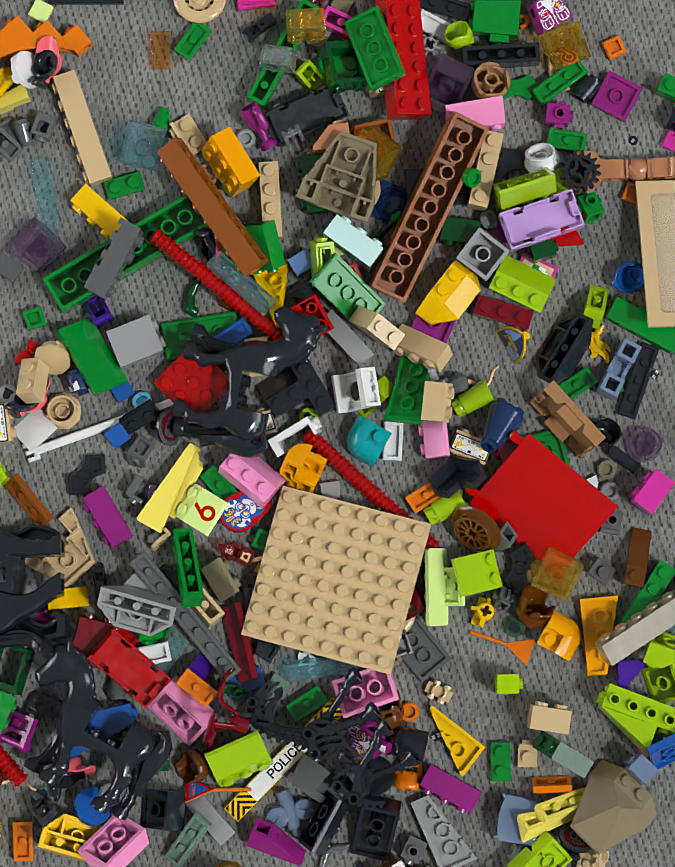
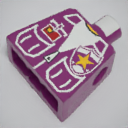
(547, 14)
(361, 738)

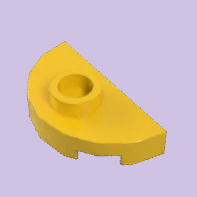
(5, 79)

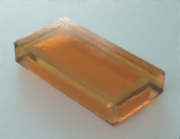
(160, 50)

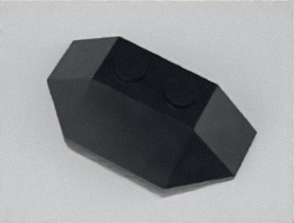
(564, 348)

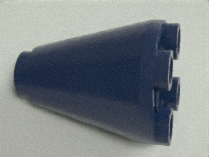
(499, 423)

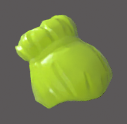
(459, 35)

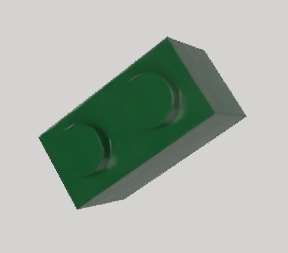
(458, 231)

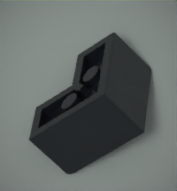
(456, 473)

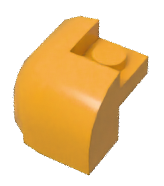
(302, 468)
(560, 636)

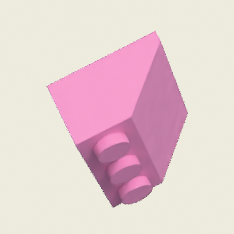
(484, 111)
(435, 439)
(252, 477)
(377, 688)
(181, 712)
(114, 844)

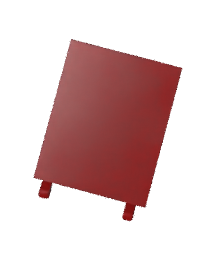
(543, 499)

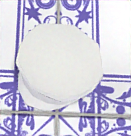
(540, 157)

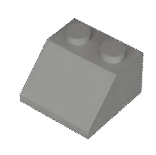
(483, 253)

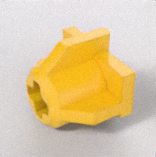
(482, 612)

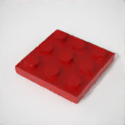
(194, 383)

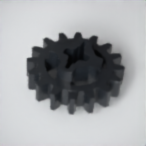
(581, 179)

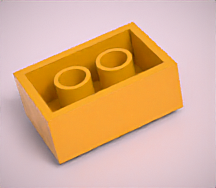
(230, 162)

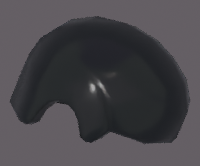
(610, 430)

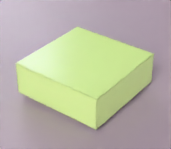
(40, 11)

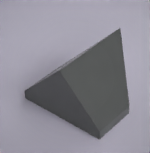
(9, 143)

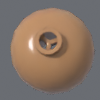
(490, 81)

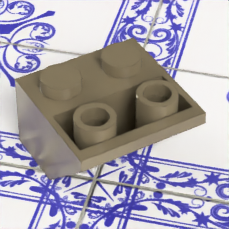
(220, 579)

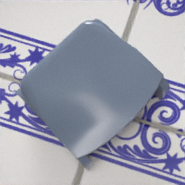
(507, 821)

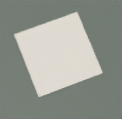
(34, 429)

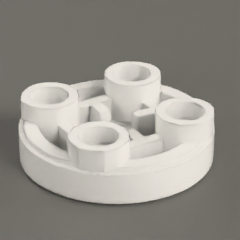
(22, 69)

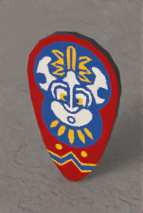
(243, 513)

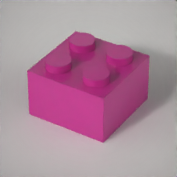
(651, 492)

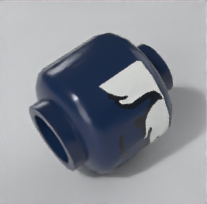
(76, 382)

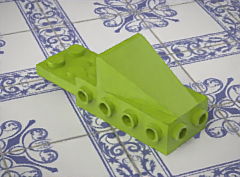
(636, 715)

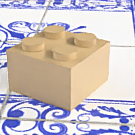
(549, 719)

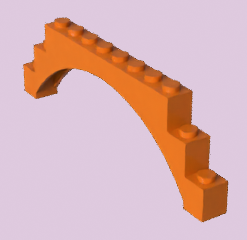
(18, 37)

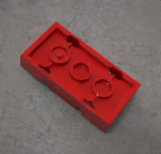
(129, 667)

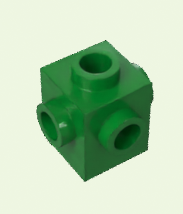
(590, 207)

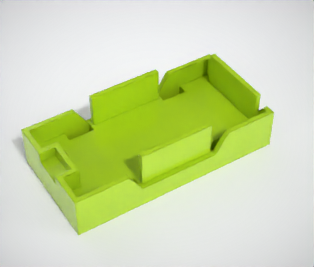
(544, 853)

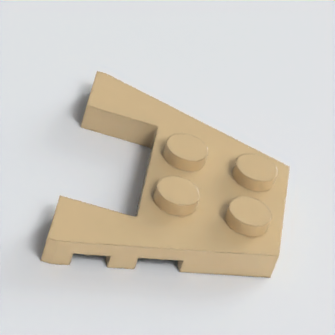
(77, 554)

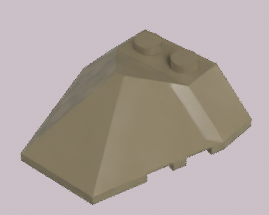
(343, 178)
(612, 807)

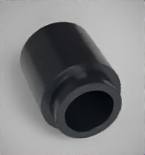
(587, 88)

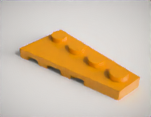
(597, 619)

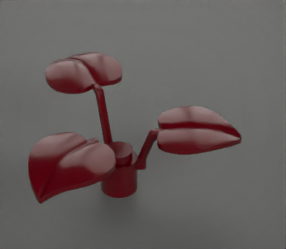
(234, 723)

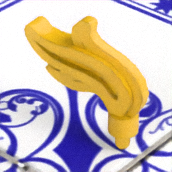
(597, 346)

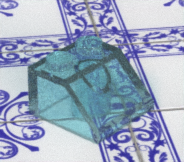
(142, 144)

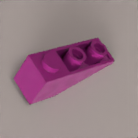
(273, 841)

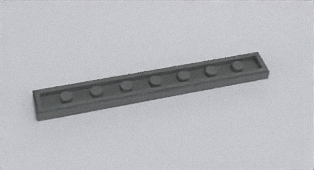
(185, 616)

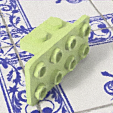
(440, 587)

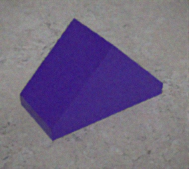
(98, 311)
(201, 666)
(627, 671)

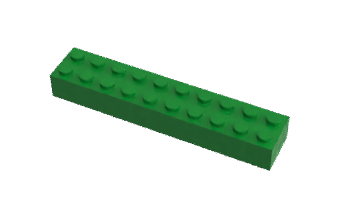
(175, 220)

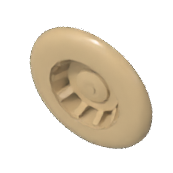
(201, 9)

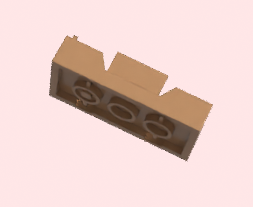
(567, 420)

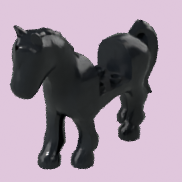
(230, 425)
(133, 760)

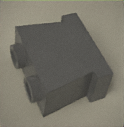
(312, 777)

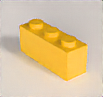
(96, 210)

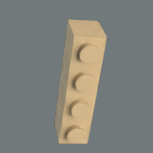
(486, 164)
(270, 194)

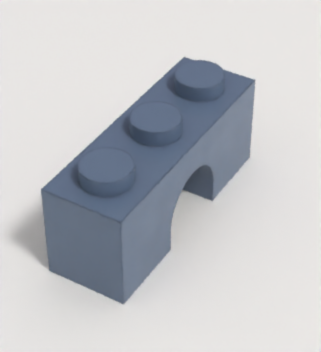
(616, 371)

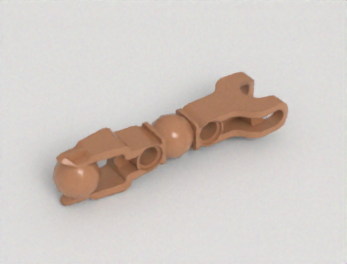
(635, 169)

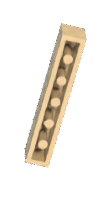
(82, 128)

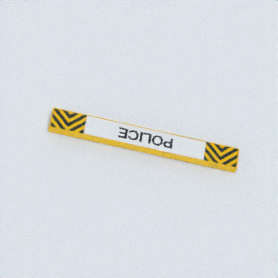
(268, 778)

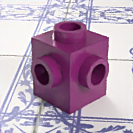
(553, 119)

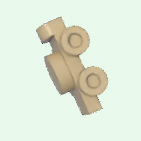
(442, 693)

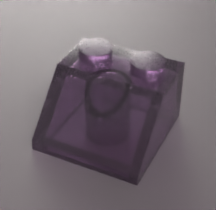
(36, 245)

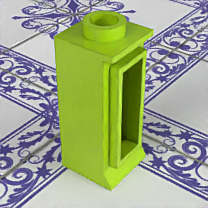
(316, 247)

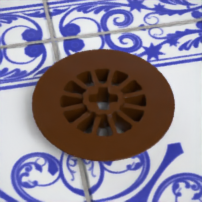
(475, 529)

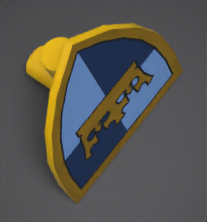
(513, 342)

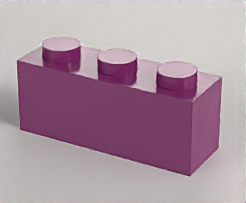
(107, 517)
(449, 789)

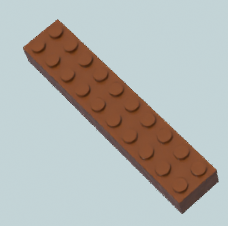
(428, 206)

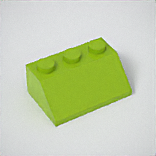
(525, 188)
(522, 284)
(239, 759)

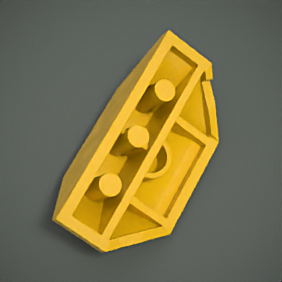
(450, 295)
(66, 836)

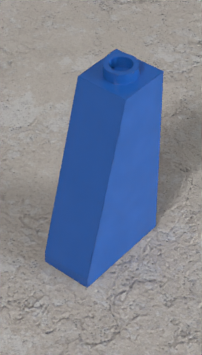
(110, 722)

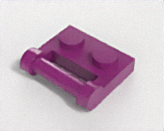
(22, 725)

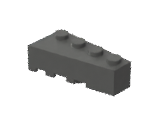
(114, 259)

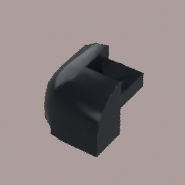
(408, 737)

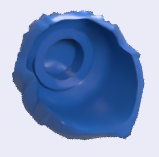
(629, 277)

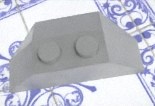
(136, 609)

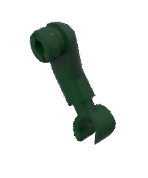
(189, 298)
(232, 689)

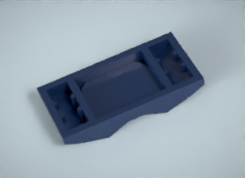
(391, 200)

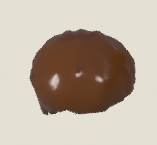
(192, 766)

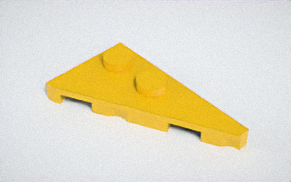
(275, 285)
(460, 744)

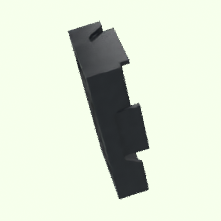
(308, 112)

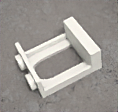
(367, 389)
(277, 441)

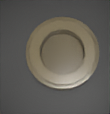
(606, 469)

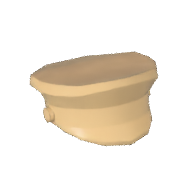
(54, 356)
(59, 408)

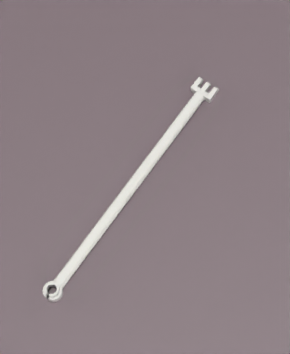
(83, 433)

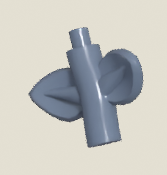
(290, 812)

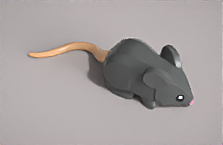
(461, 382)

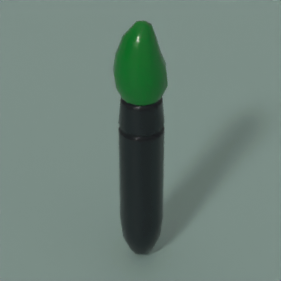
(388, 225)

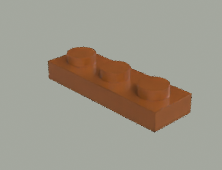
(28, 501)

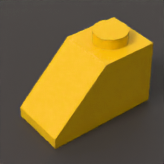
(72, 598)

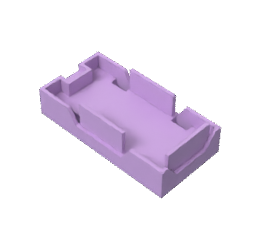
(541, 220)

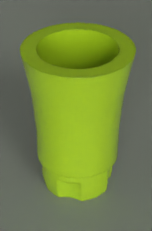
(473, 399)
(444, 507)

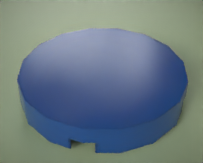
(84, 811)

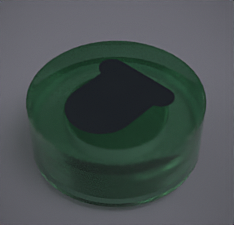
(514, 627)

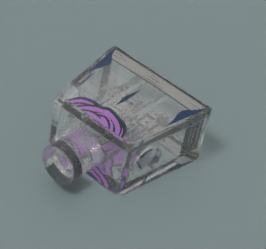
(277, 58)

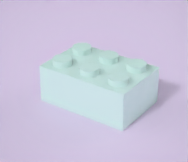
(354, 240)

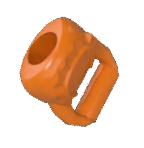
(408, 780)

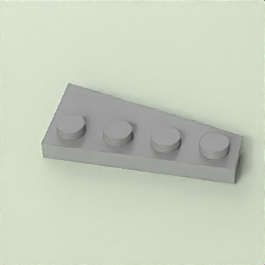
(442, 838)

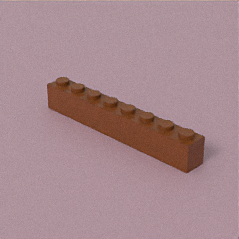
(212, 207)

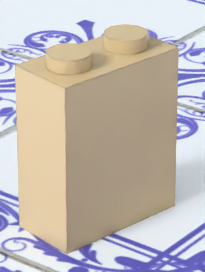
(376, 327)

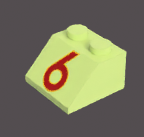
(201, 509)

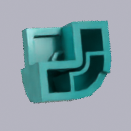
(366, 440)

